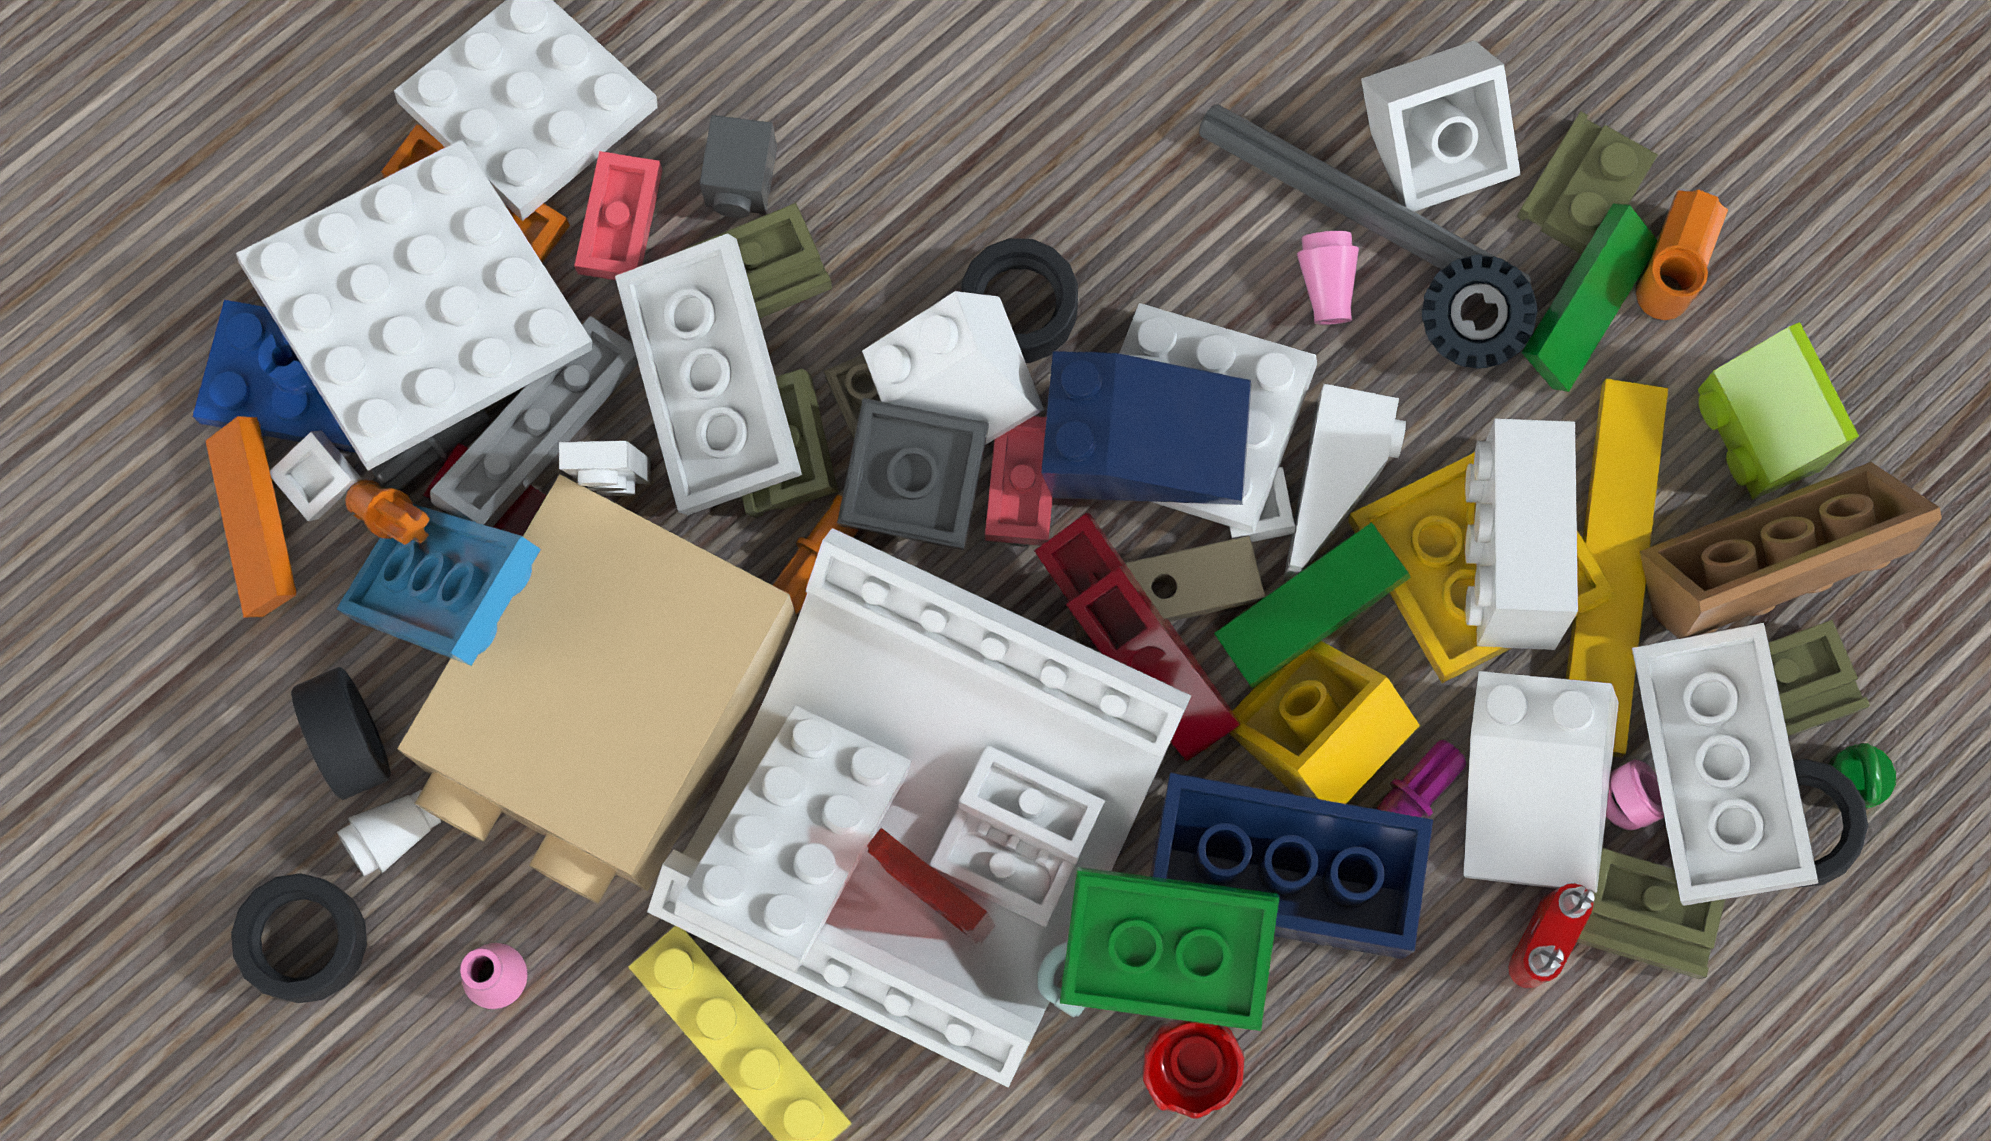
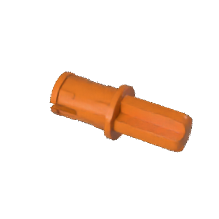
(387, 512)
(797, 572)

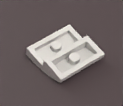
(1016, 835)

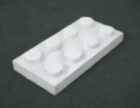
(708, 375)
(1724, 765)
(793, 839)

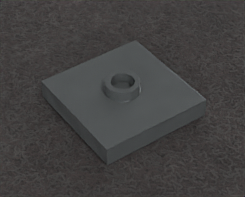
(913, 474)

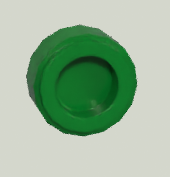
(1869, 771)

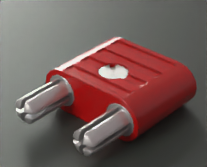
(1551, 935)

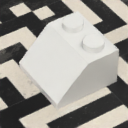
(1443, 125)
(957, 363)

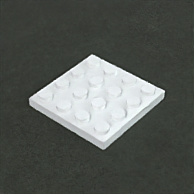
(414, 303)

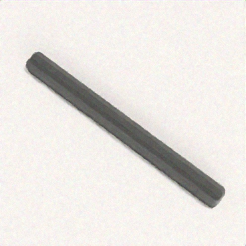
(1335, 189)

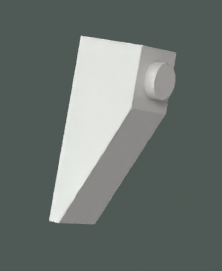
(1345, 455)

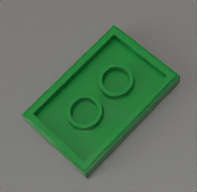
(1169, 948)

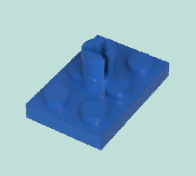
(259, 376)

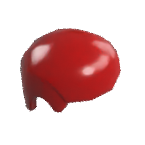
(1192, 1067)

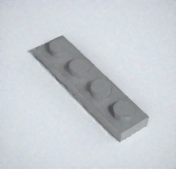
(530, 429)

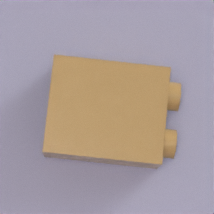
(600, 694)

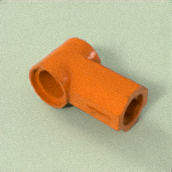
(1681, 253)

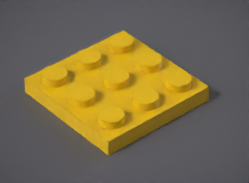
(1428, 535)

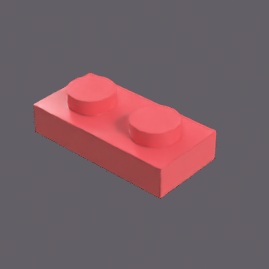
(618, 215)
(1018, 493)

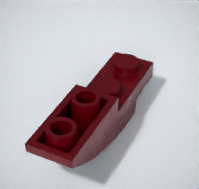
(1131, 629)

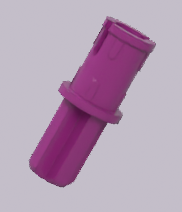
(1425, 781)

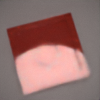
(930, 886)

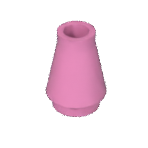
(1329, 274)
(505, 983)

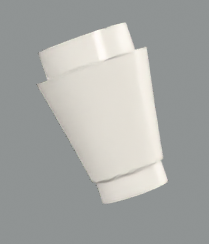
(386, 833)

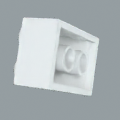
(1539, 779)

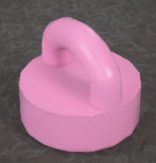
(1637, 795)

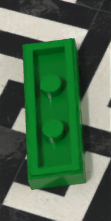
(1590, 297)
(1312, 605)

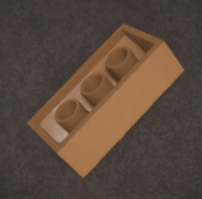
(1784, 549)

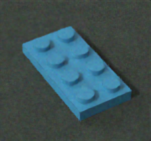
(444, 589)

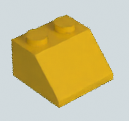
(1323, 723)

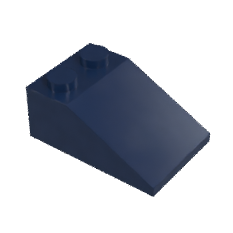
(1144, 431)

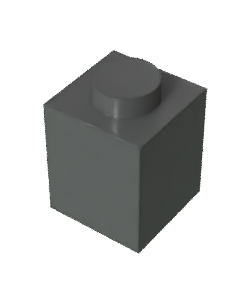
(738, 166)

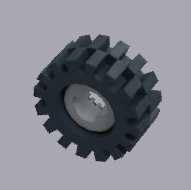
(1499, 284)

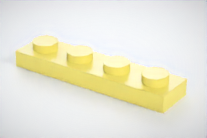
(737, 1041)

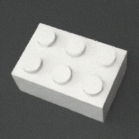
(1523, 534)

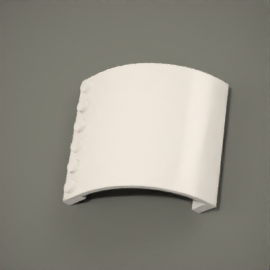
(937, 684)

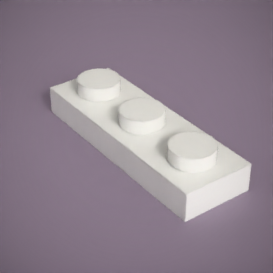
(605, 466)

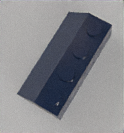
(1338, 868)

